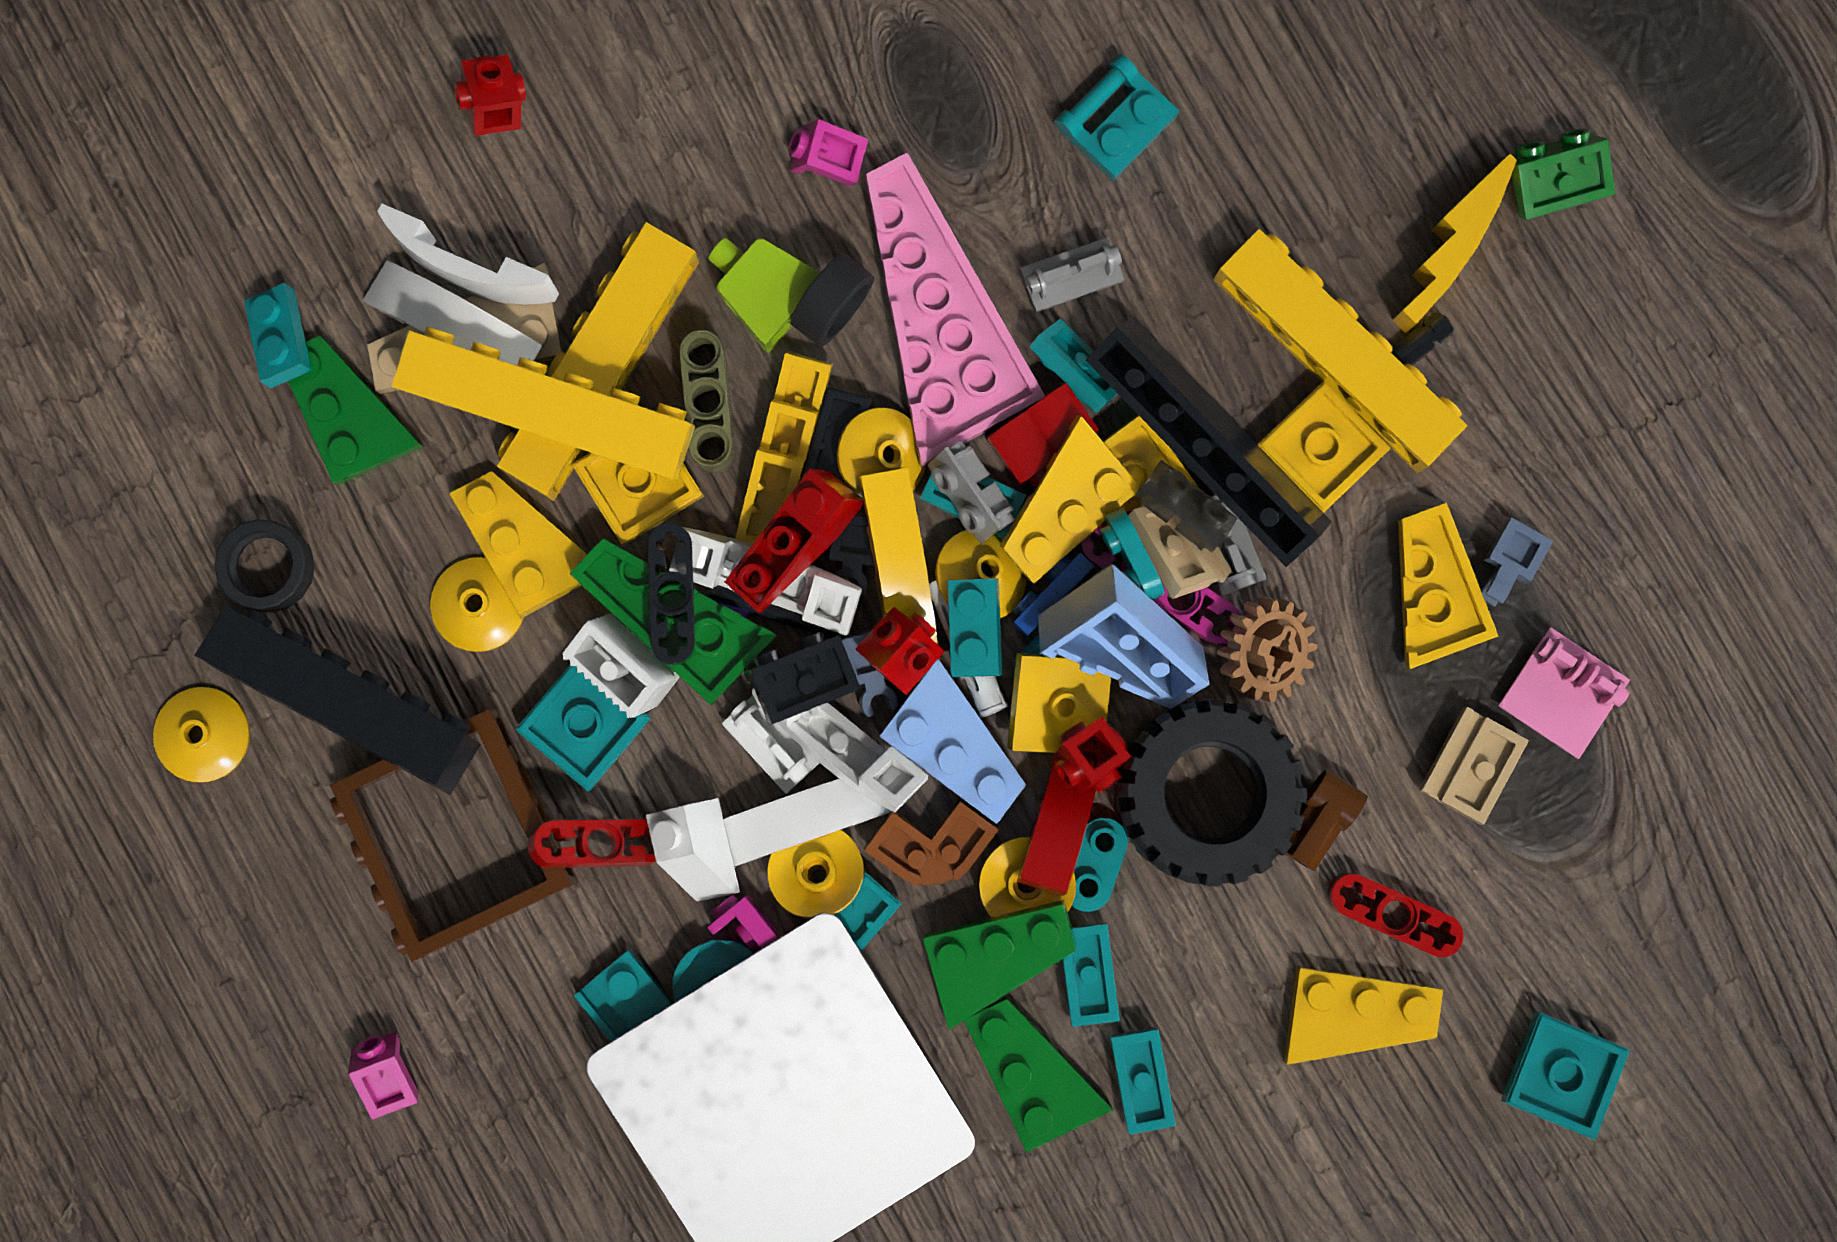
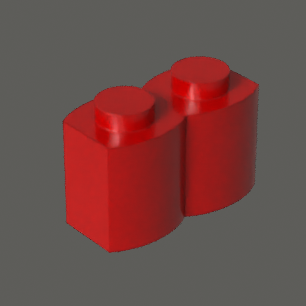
(1036, 434)

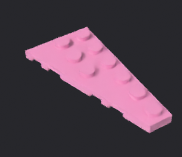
(950, 339)

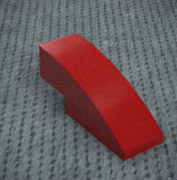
(1056, 835)

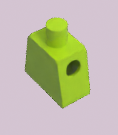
(761, 287)

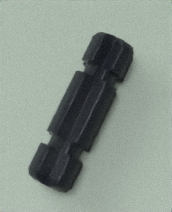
(1421, 341)

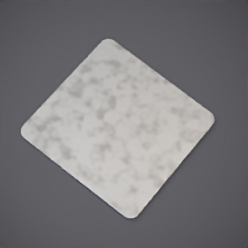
(782, 1096)

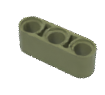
(707, 379)

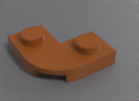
(935, 857)

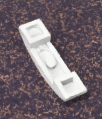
(512, 284)
(424, 304)
(815, 594)
(854, 756)
(797, 820)

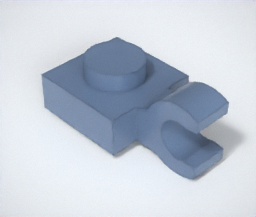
(1515, 555)

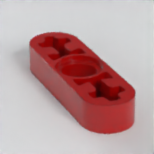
(564, 831)
(1432, 916)

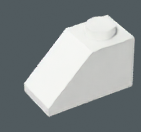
(695, 849)

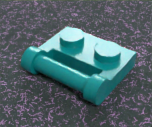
(1128, 128)

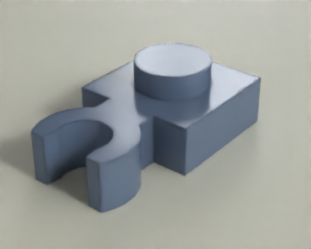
(868, 676)

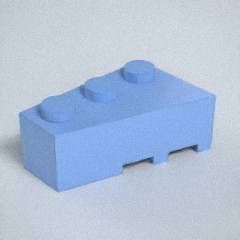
(1127, 636)
(953, 745)

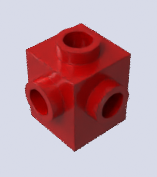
(490, 94)
(901, 648)
(1098, 742)

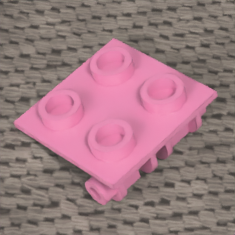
(1564, 693)

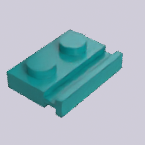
(622, 996)

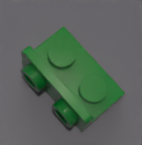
(1562, 173)

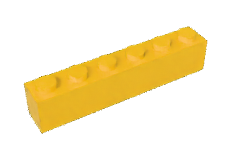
(606, 346)
(1340, 350)
(544, 405)

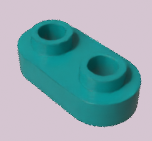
(1123, 538)
(1099, 865)

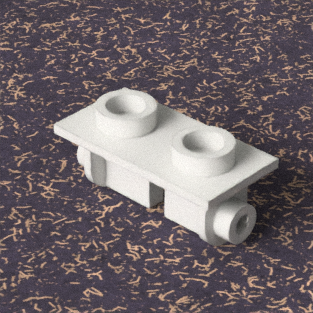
(769, 745)

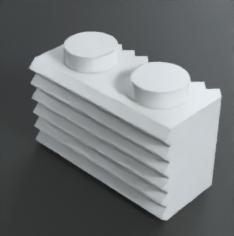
(620, 665)

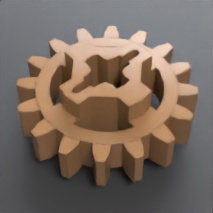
(1267, 649)

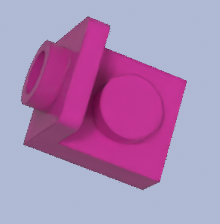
(827, 152)
(755, 927)
(381, 1075)

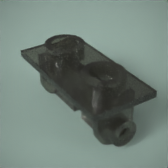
(1202, 518)

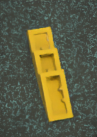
(1461, 233)
(785, 441)
(897, 544)

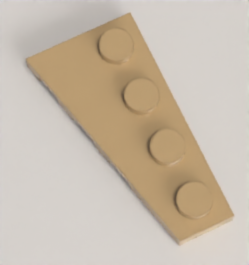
(532, 320)

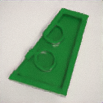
(346, 417)
(995, 955)
(1031, 1077)

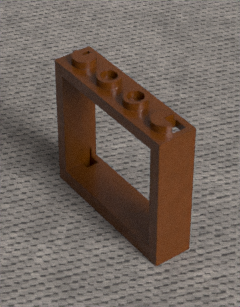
(386, 887)

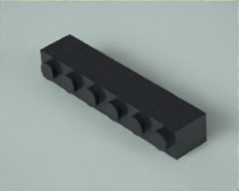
(1209, 441)
(338, 699)

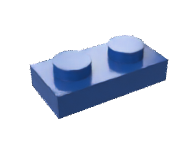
(1064, 578)

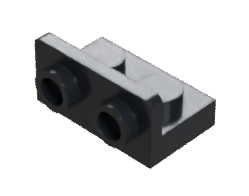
(803, 678)

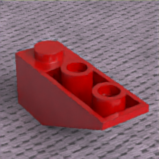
(794, 537)

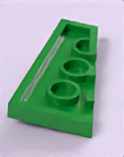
(722, 637)

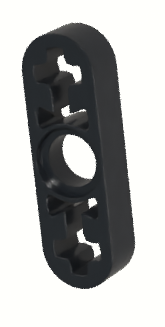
(683, 557)

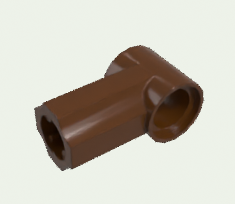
(1329, 809)

